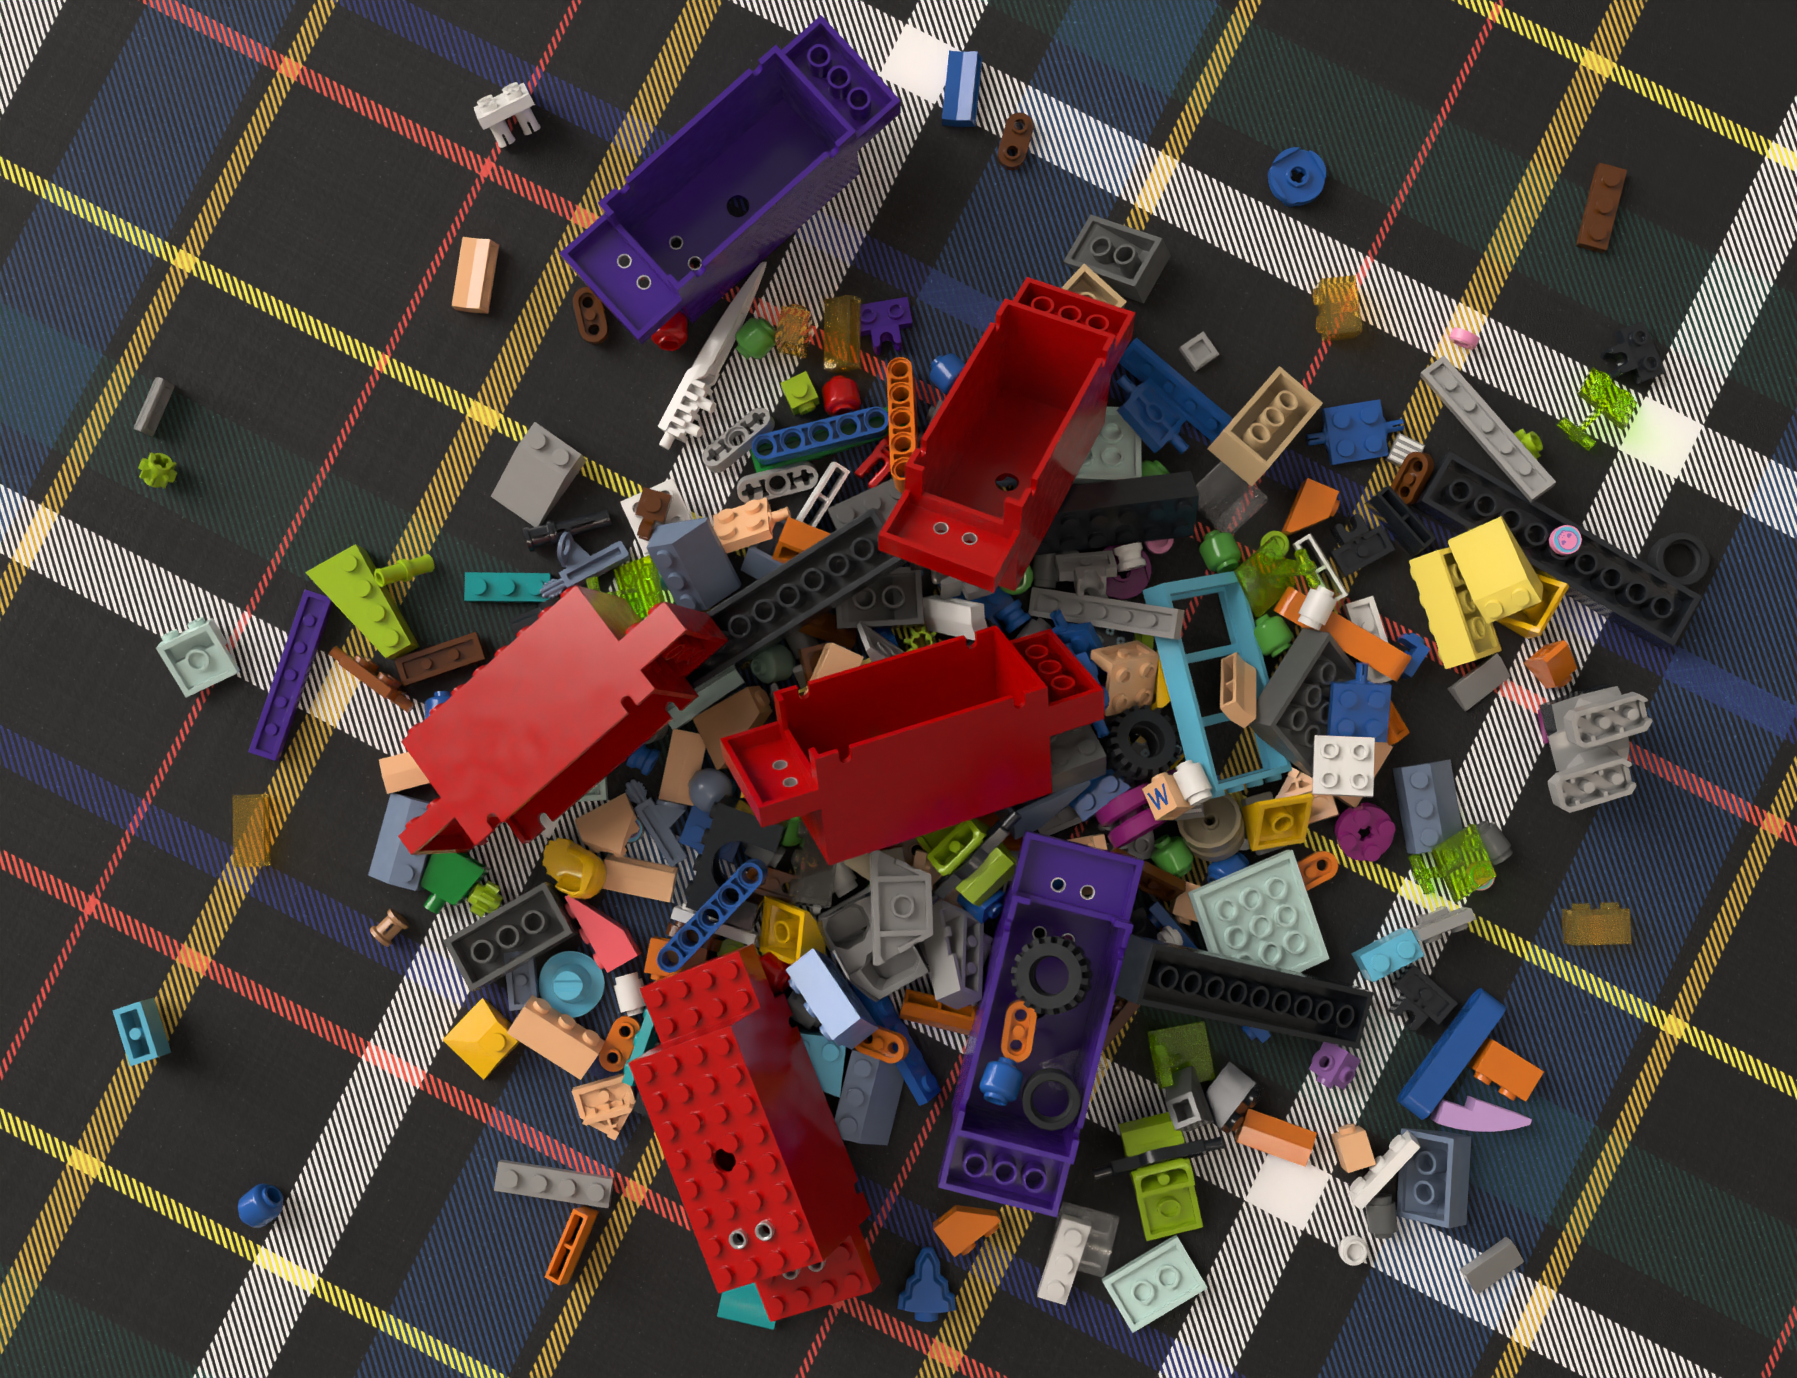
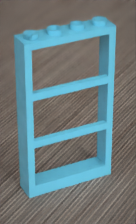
(1180, 685)

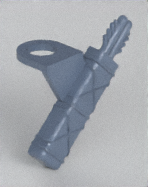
(581, 565)
(658, 821)

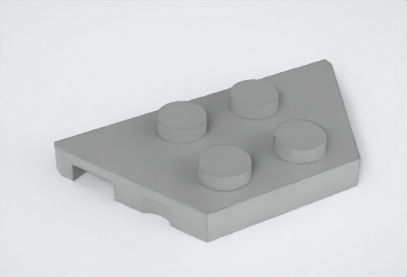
(898, 906)

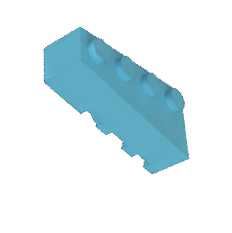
(826, 1059)

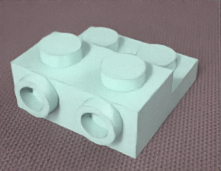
(197, 656)

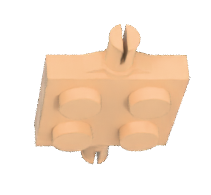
(747, 524)

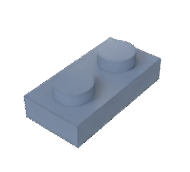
(521, 982)

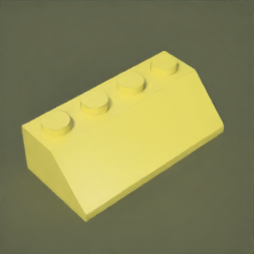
(1451, 612)

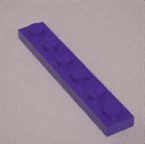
(291, 675)

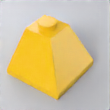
(788, 931)
(482, 1038)

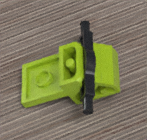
(971, 858)
(1160, 1174)

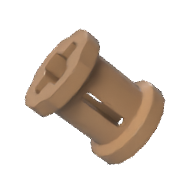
(380, 932)

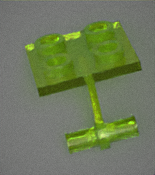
(1607, 400)
(1268, 575)
(636, 583)
(1460, 862)
(1179, 1048)

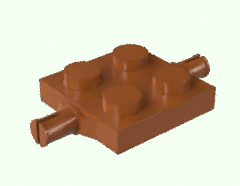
(367, 672)

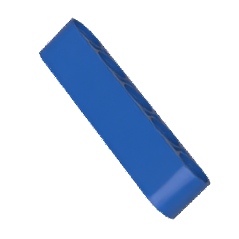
(806, 432)
(702, 925)
(1451, 1053)

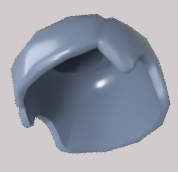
(707, 787)

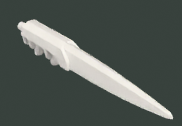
(706, 368)

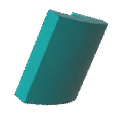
(744, 1306)

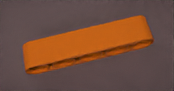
(901, 413)
(1350, 637)

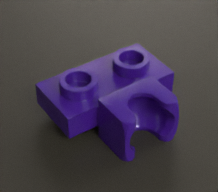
(884, 322)

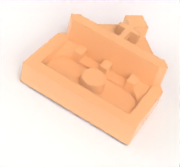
(1300, 783)
(609, 826)
(605, 1104)

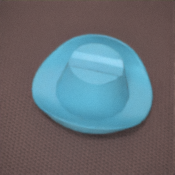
(571, 983)

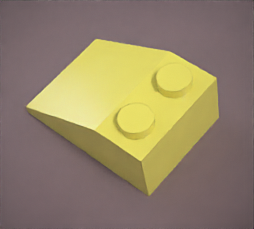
(1496, 570)

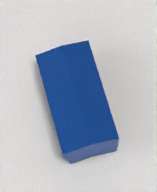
(962, 89)

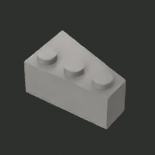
(955, 955)

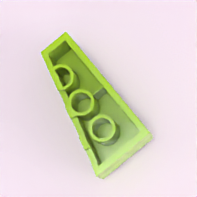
(352, 587)

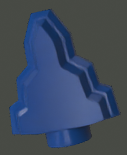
(926, 1289)

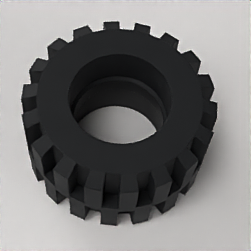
(1154, 730)
(1026, 981)

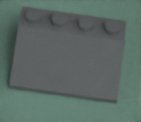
(1298, 696)

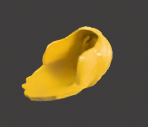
(576, 869)

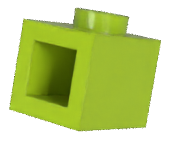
(800, 394)

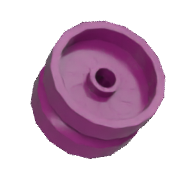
(1130, 812)

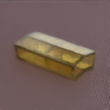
(842, 333)
(251, 830)

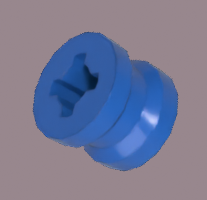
(1013, 616)
(643, 759)

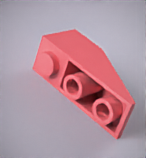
(608, 937)

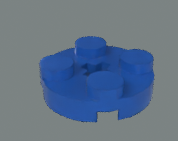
(1311, 184)

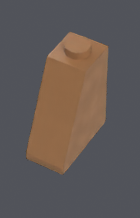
(733, 715)

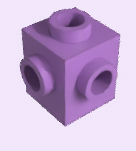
(1334, 1066)

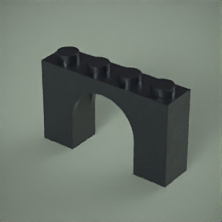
(731, 822)

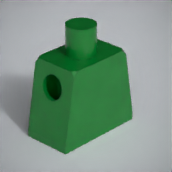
(451, 879)

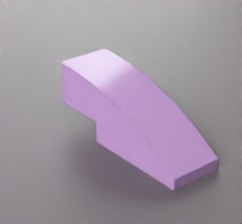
(1477, 1116)

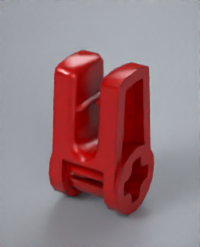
(879, 454)

